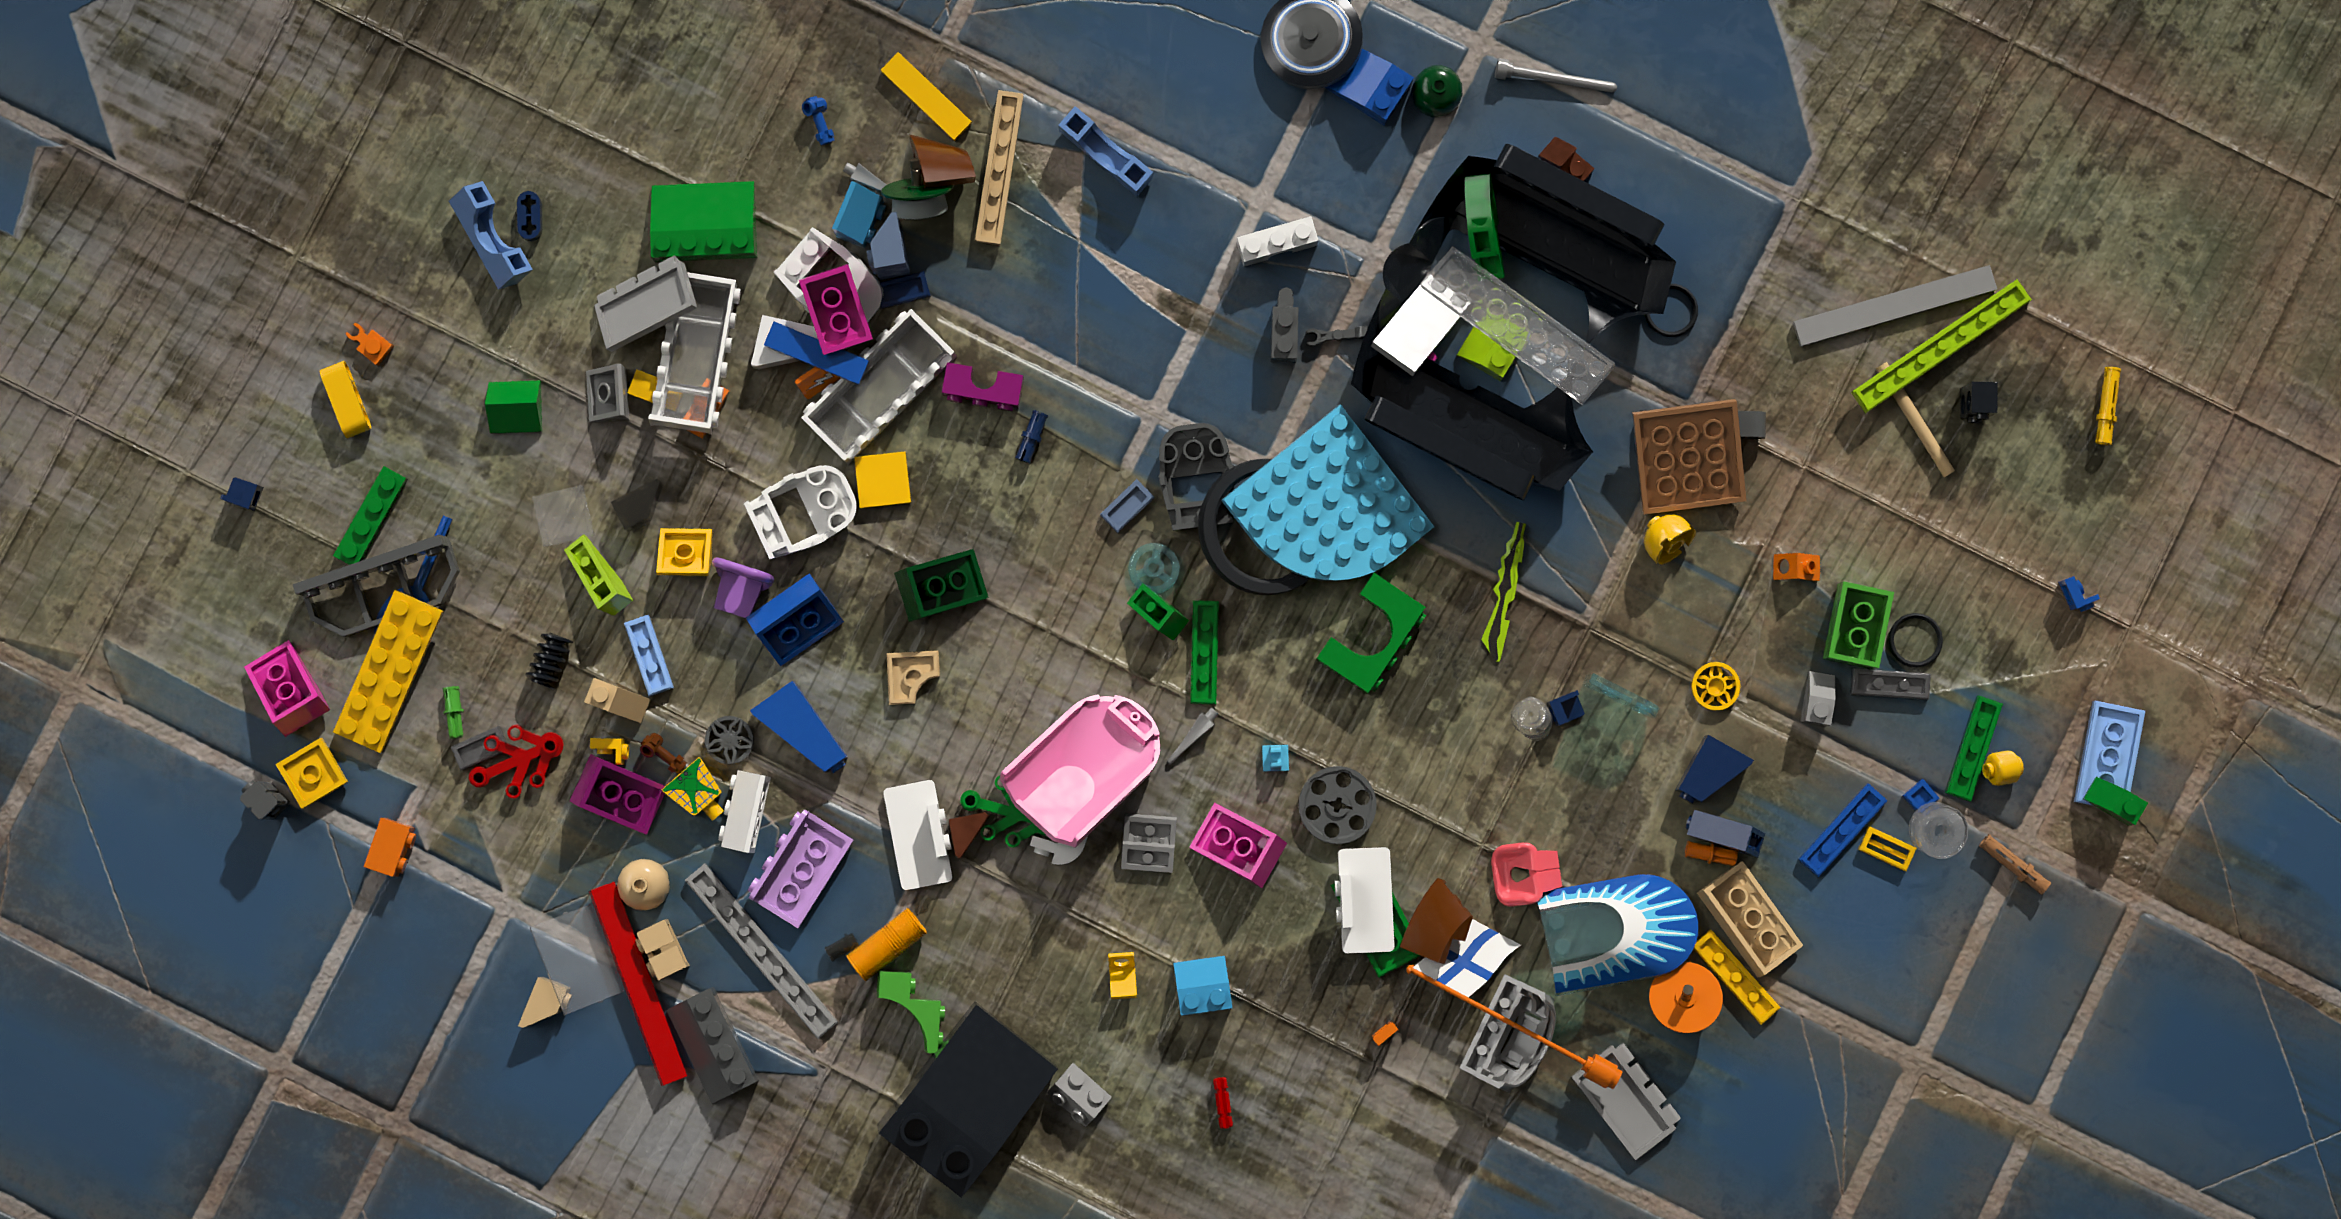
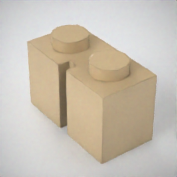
(662, 950)

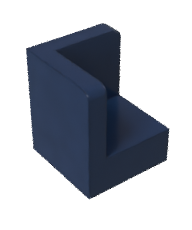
(243, 494)
(1566, 708)

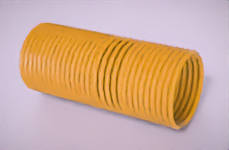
(879, 948)

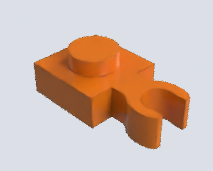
(371, 345)

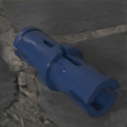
(1031, 436)

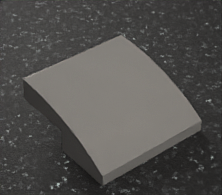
(1148, 843)

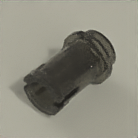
(842, 946)

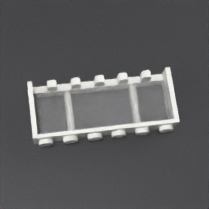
(695, 358)
(897, 372)

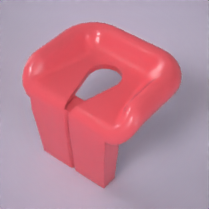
(1542, 868)

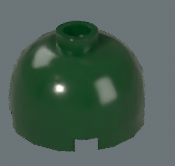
(1437, 91)

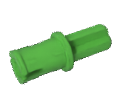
(453, 711)

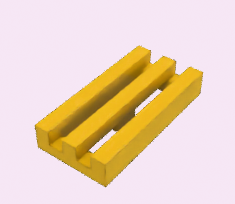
(1867, 840)

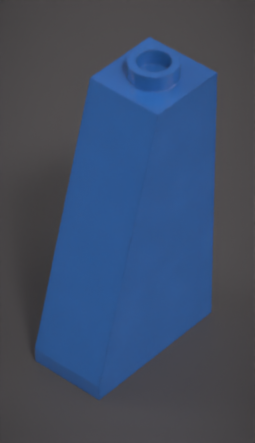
(797, 722)

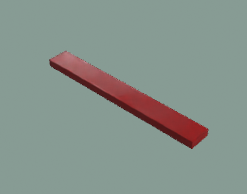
(637, 983)

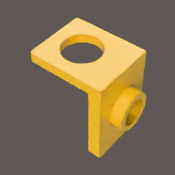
(1122, 976)

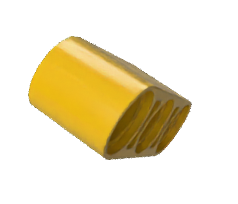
(345, 399)

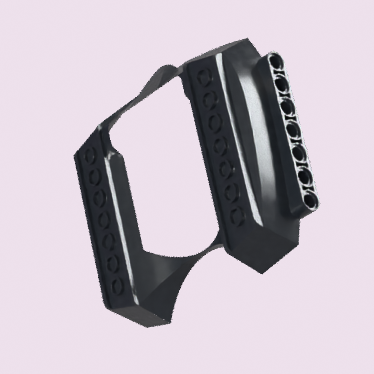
(1558, 228)

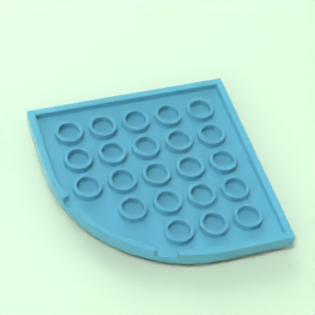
(1328, 505)

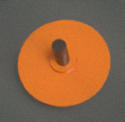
(1686, 998)

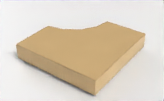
(908, 673)

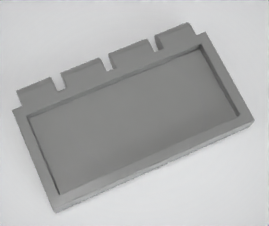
(645, 304)
(1630, 1107)

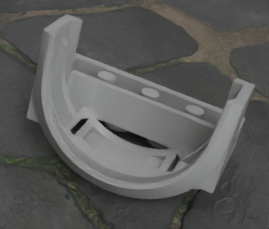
(1521, 1051)

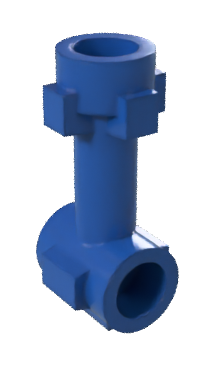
(815, 107)

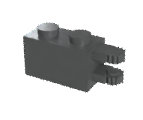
(1284, 328)

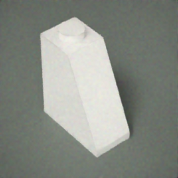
(765, 357)

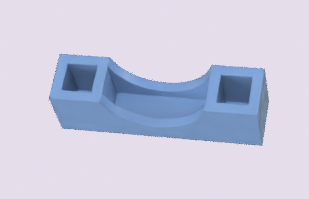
(1113, 159)
(475, 212)

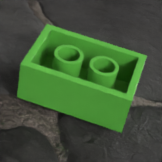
(1858, 625)

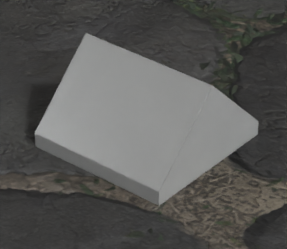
(607, 393)

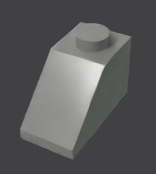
(1819, 699)

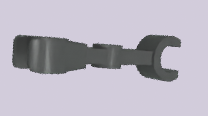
(1323, 336)

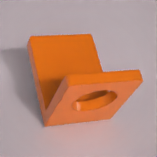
(1801, 566)

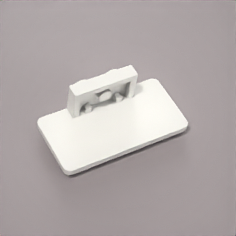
(918, 834)
(1365, 900)

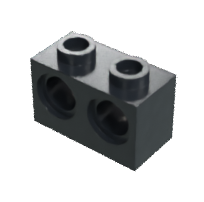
(1978, 401)

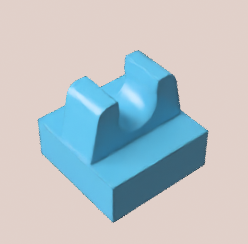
(1275, 758)

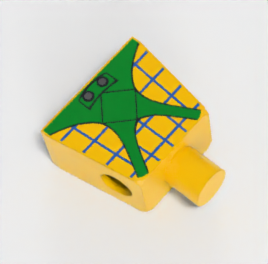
(695, 790)

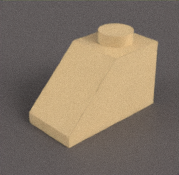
(541, 1004)

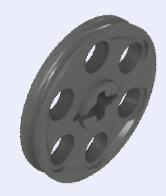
(1347, 797)

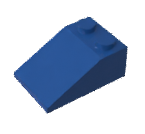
(1373, 86)

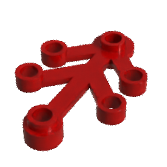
(520, 758)

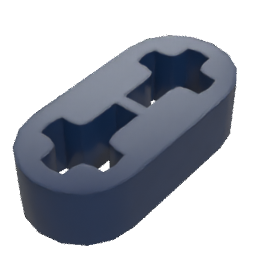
(535, 216)

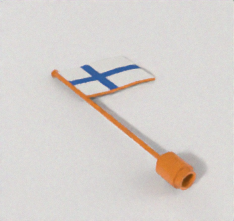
(1470, 967)

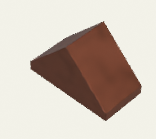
(965, 830)

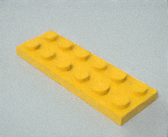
(388, 671)

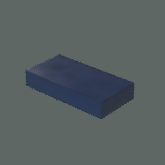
(904, 290)

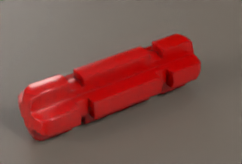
(1222, 1102)

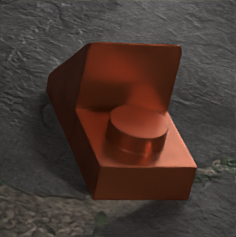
(1565, 158)

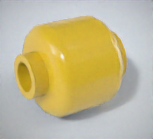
(2002, 768)

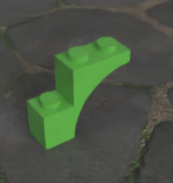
(927, 1012)

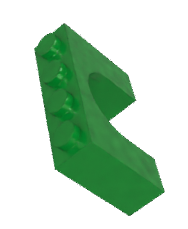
(1402, 614)

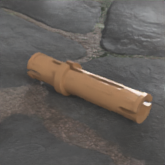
(2039, 883)

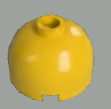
(1666, 536)

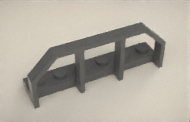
(381, 563)

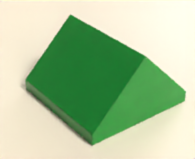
(514, 407)

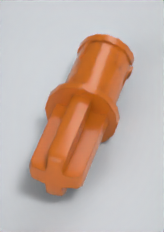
(1711, 853)

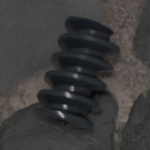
(548, 659)

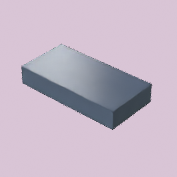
(1127, 506)

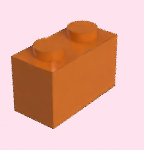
(390, 847)

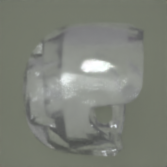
(1535, 726)

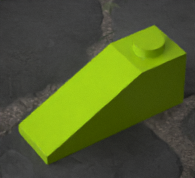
(598, 577)

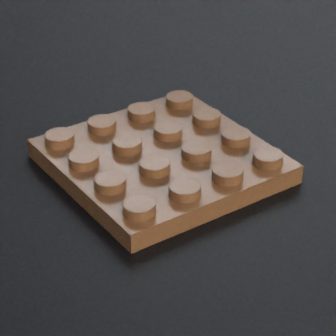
(1689, 456)

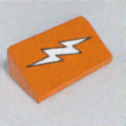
(815, 381)

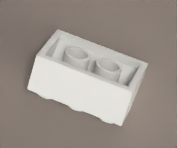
(744, 811)

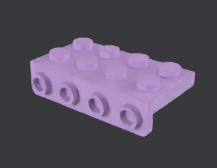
(800, 868)

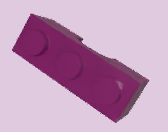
(1004, 393)

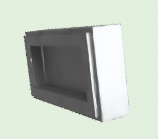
(473, 751)

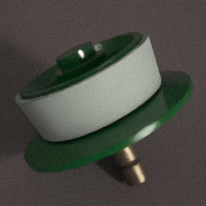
(912, 199)

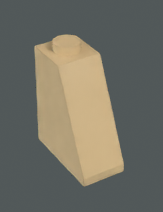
(617, 700)

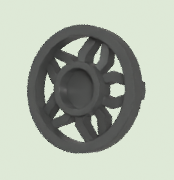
(729, 740)

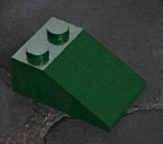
(941, 585)

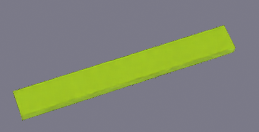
(1941, 346)

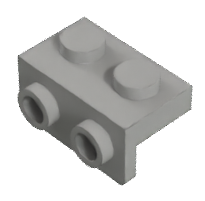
(1079, 1095)

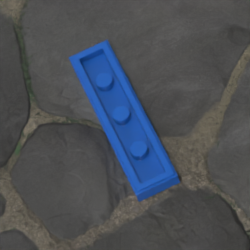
(809, 351)
(1842, 830)

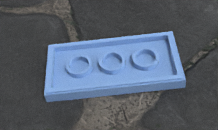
(2110, 747)

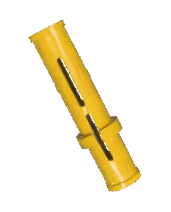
(2106, 416)

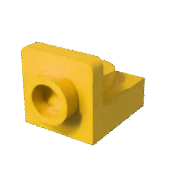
(606, 746)

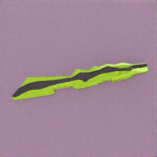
(1497, 627)

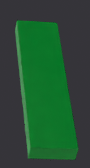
(1204, 652)
(1973, 748)

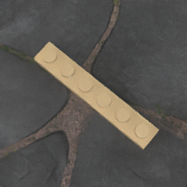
(999, 167)

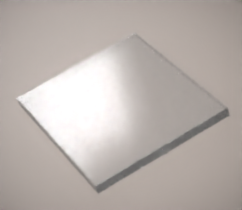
(577, 959)

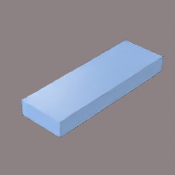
(648, 655)

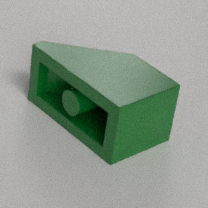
(1158, 612)
(2115, 801)

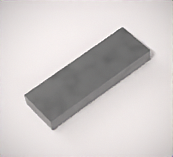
(1890, 684)

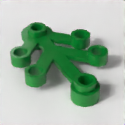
(1012, 813)

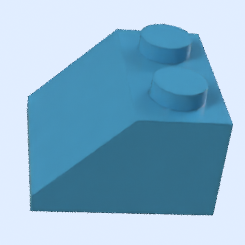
(858, 215)
(1202, 985)

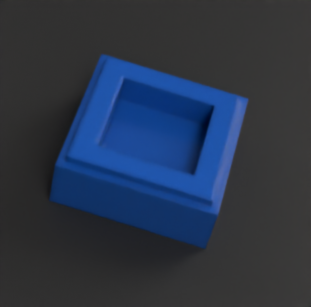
(1920, 795)

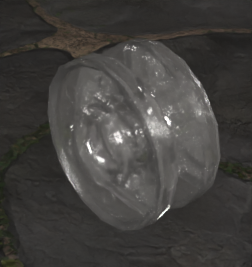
(1923, 827)

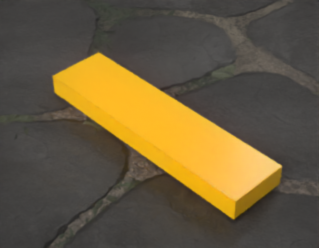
(926, 96)
(1735, 977)

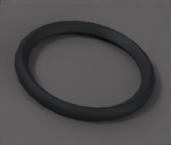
(1691, 323)
(1933, 624)

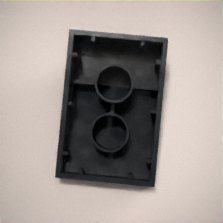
(967, 1099)

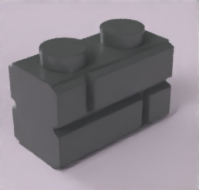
(264, 800)

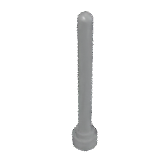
(1505, 69)

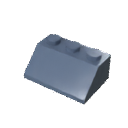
(888, 250)

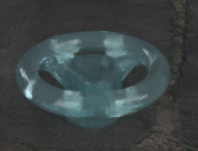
(1157, 548)

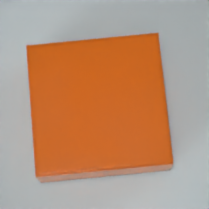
(1384, 1033)

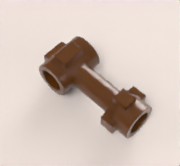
(652, 745)

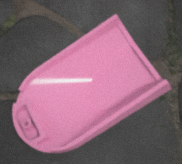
(1083, 767)

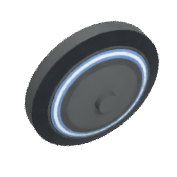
(1311, 41)

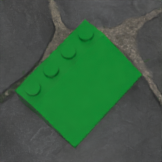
(703, 221)

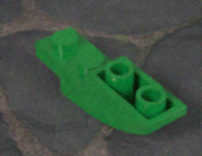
(1482, 223)

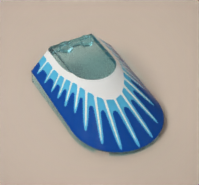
(1616, 931)

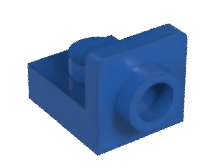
(2074, 593)

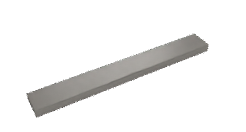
(1894, 306)
(761, 951)

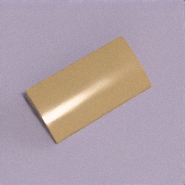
(1750, 919)

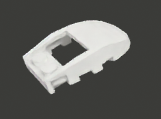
(809, 254)
(827, 501)

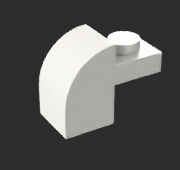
(1062, 853)

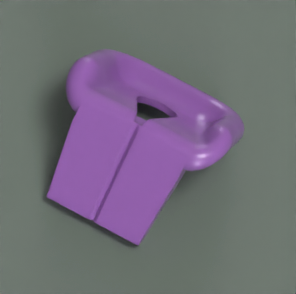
(739, 593)

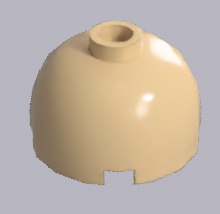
(643, 884)

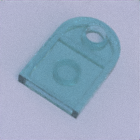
(1621, 695)

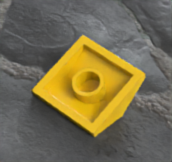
(684, 552)

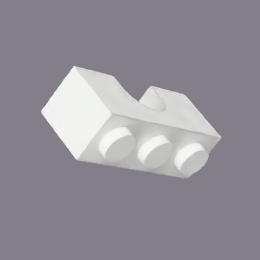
(1278, 239)

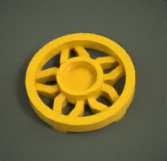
(1715, 686)

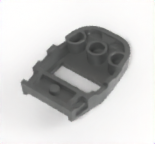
(1190, 452)

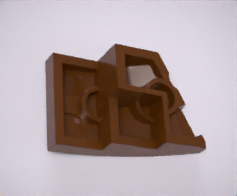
(942, 163)
(1436, 923)

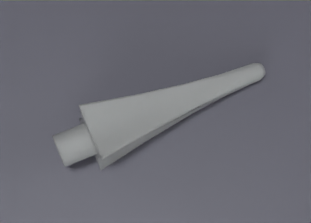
(863, 176)
(1201, 725)

